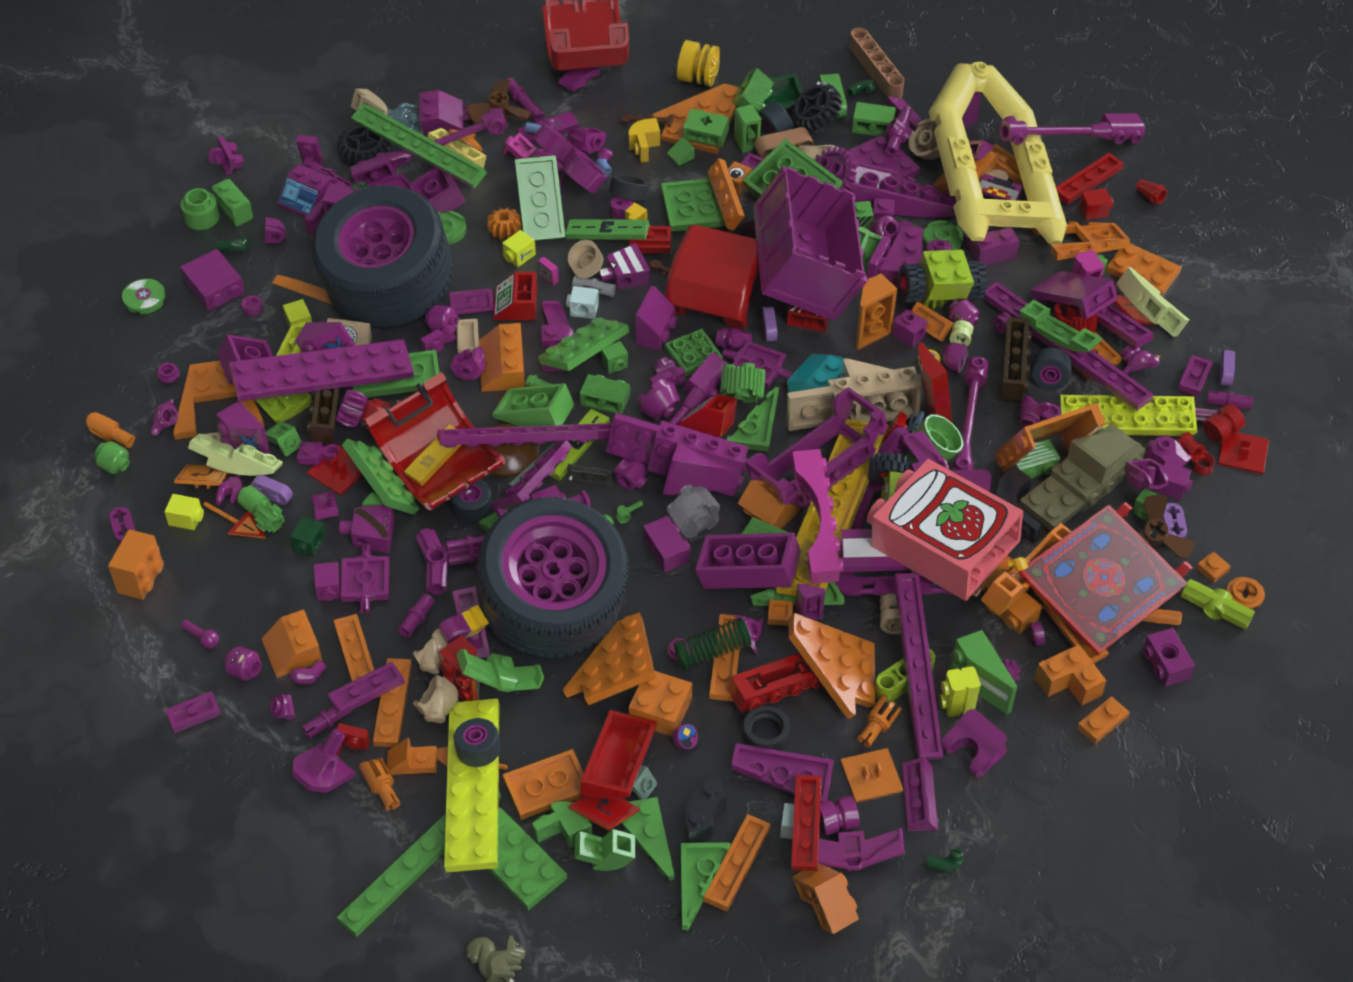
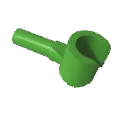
(624, 512)

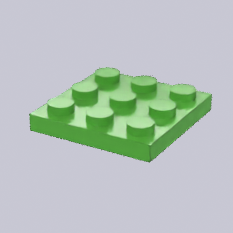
(691, 204)

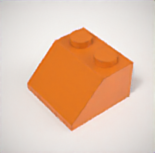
(762, 501)
(291, 644)

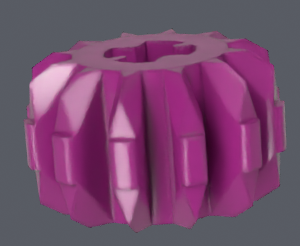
(351, 408)

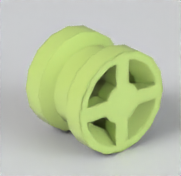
(961, 332)

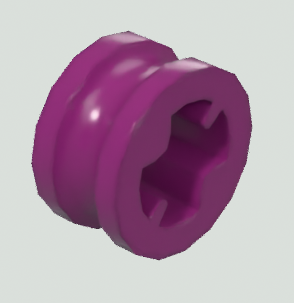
(1000, 322)

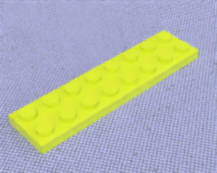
(471, 798)

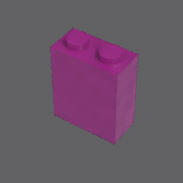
(212, 279)

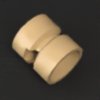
(889, 614)

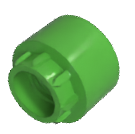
(199, 209)

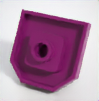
(320, 767)

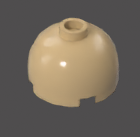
(923, 140)

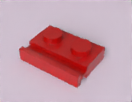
(657, 240)

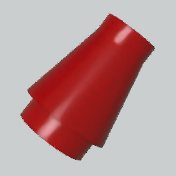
(1154, 192)

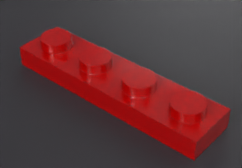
(1089, 178)
(806, 823)

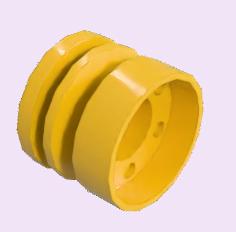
(698, 63)

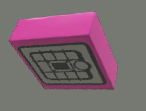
(548, 270)

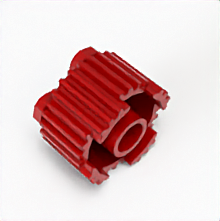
(1071, 316)

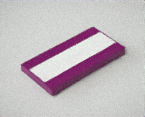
(861, 556)

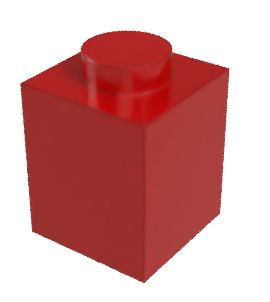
(1096, 204)

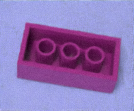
(748, 560)

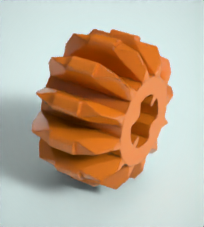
(504, 223)

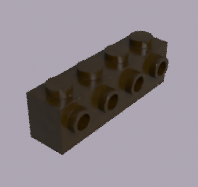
(1014, 359)
(323, 415)

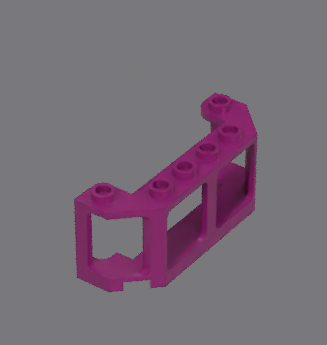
(837, 468)

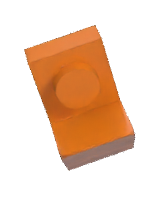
(412, 760)

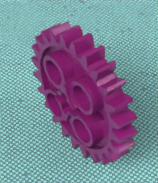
(840, 164)

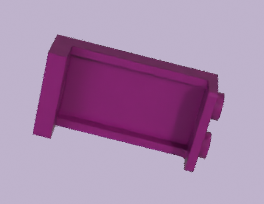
(1084, 291)

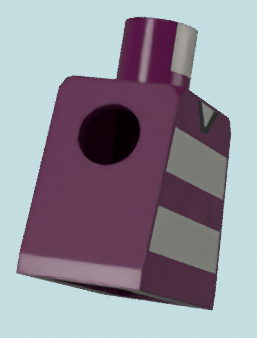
(626, 268)

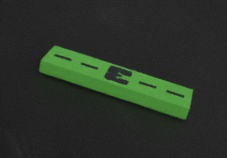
(607, 229)

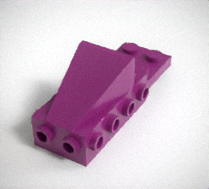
(680, 454)

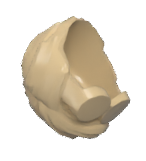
(429, 656)
(437, 700)

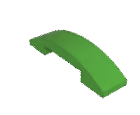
(1057, 331)

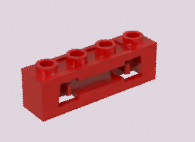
(778, 682)

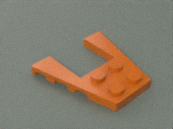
(1095, 237)
(205, 383)

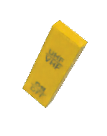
(429, 461)

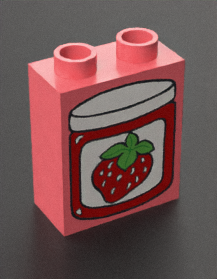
(945, 528)

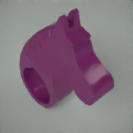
(574, 161)

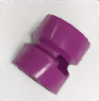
(837, 815)

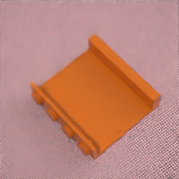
(1069, 426)

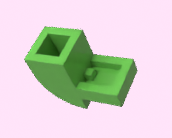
(561, 820)
(605, 853)

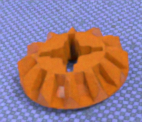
(1254, 591)

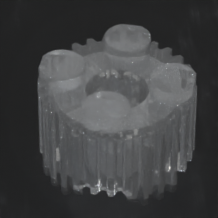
(694, 510)

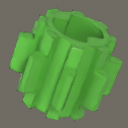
(269, 517)

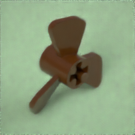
(498, 99)
(1155, 508)

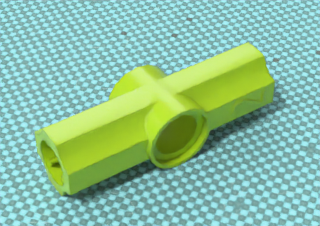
(1218, 604)

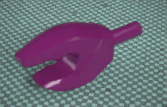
(229, 487)

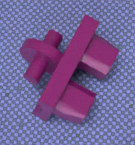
(225, 156)

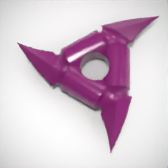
(757, 629)

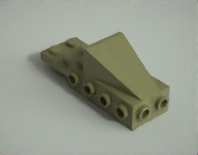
(1086, 475)

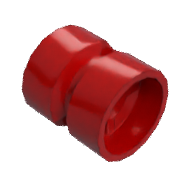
(1225, 422)

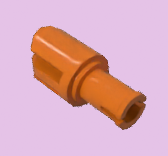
(108, 429)
(878, 722)
(380, 781)

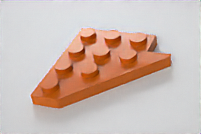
(714, 101)
(838, 660)
(616, 663)

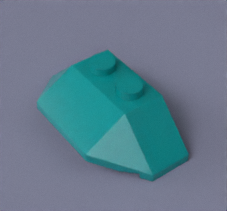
(815, 372)

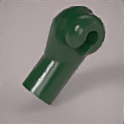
(859, 86)
(239, 245)
(947, 864)

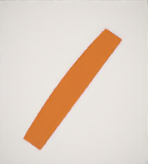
(302, 287)

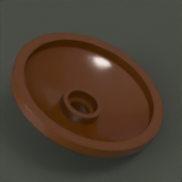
(516, 456)

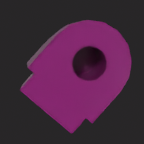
(274, 230)
(955, 356)

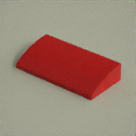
(934, 384)
(617, 756)

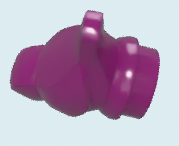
(732, 338)
(1138, 359)
(1031, 411)
(164, 416)

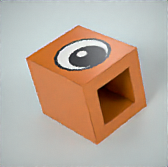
(738, 173)

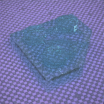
(407, 115)

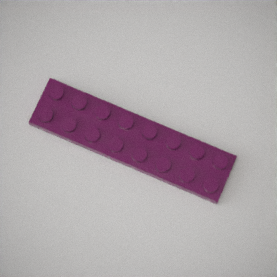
(320, 370)

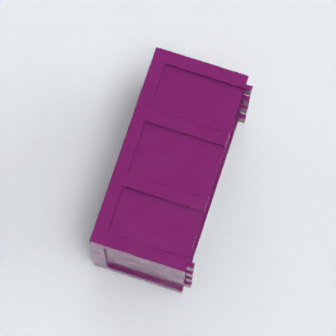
(808, 244)

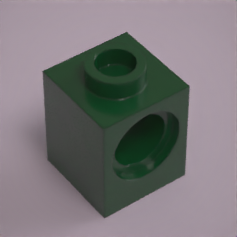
(308, 536)

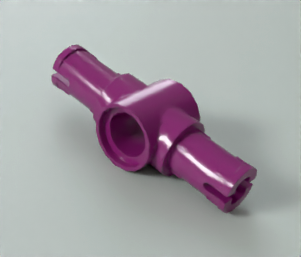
(898, 130)

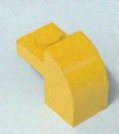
(642, 136)

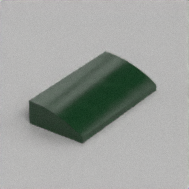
(785, 90)

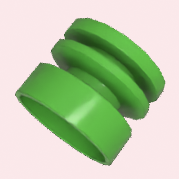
(942, 435)

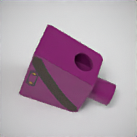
(370, 526)

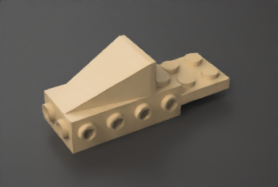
(881, 386)

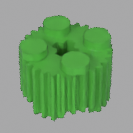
(743, 382)

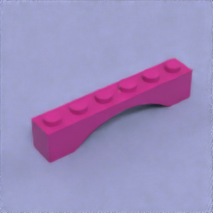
(822, 557)

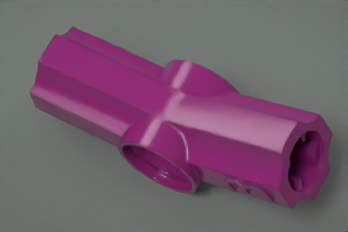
(436, 561)

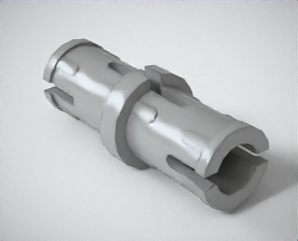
(603, 288)

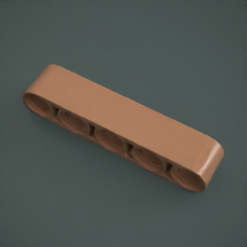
(876, 63)

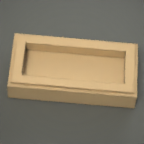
(467, 335)

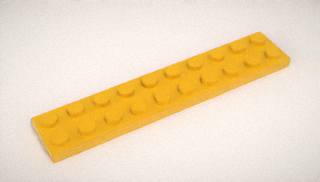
(846, 500)

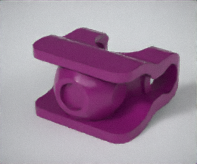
(980, 734)

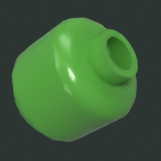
(112, 457)

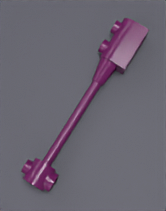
(1111, 127)
(384, 165)
(975, 378)
(699, 387)

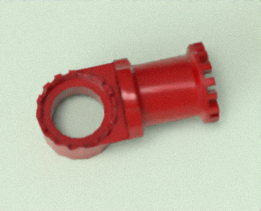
(1198, 454)

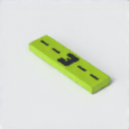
(578, 448)

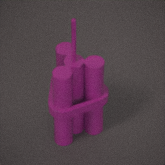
(464, 550)

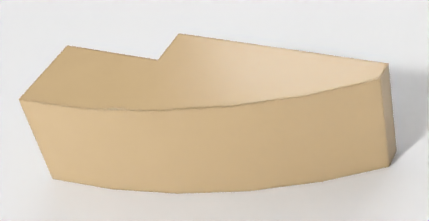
(369, 98)

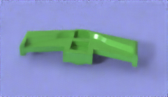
(500, 672)

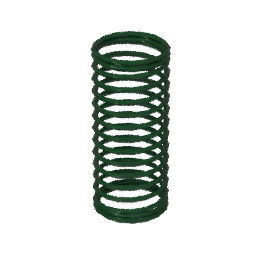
(741, 633)

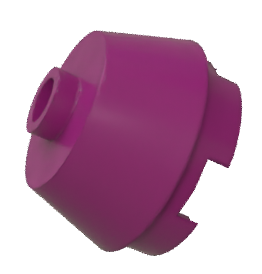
(659, 400)

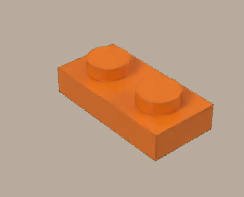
(936, 324)
(1103, 720)

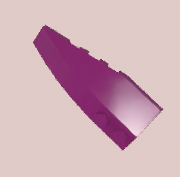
(909, 197)

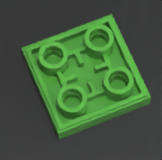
(691, 350)

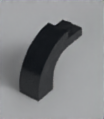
(1013, 487)

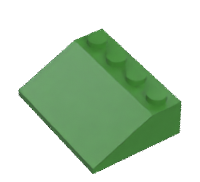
(788, 156)

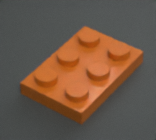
(1150, 266)
(544, 783)

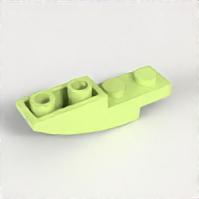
(1151, 303)
(240, 461)

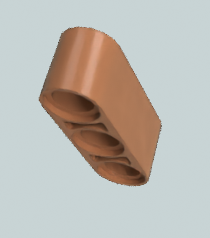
(766, 144)

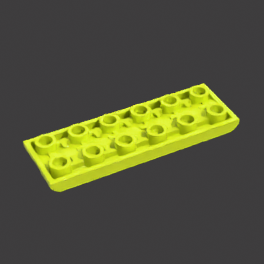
(1159, 417)

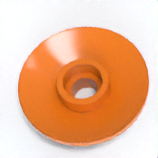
(469, 140)

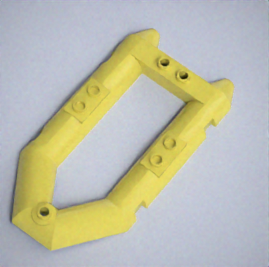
(971, 209)

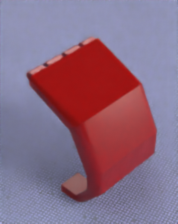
(585, 34)
(713, 274)
(406, 442)

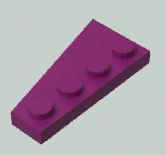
(533, 477)
(781, 767)

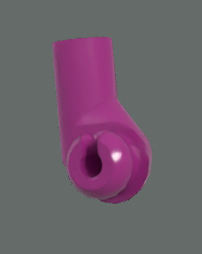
(307, 675)

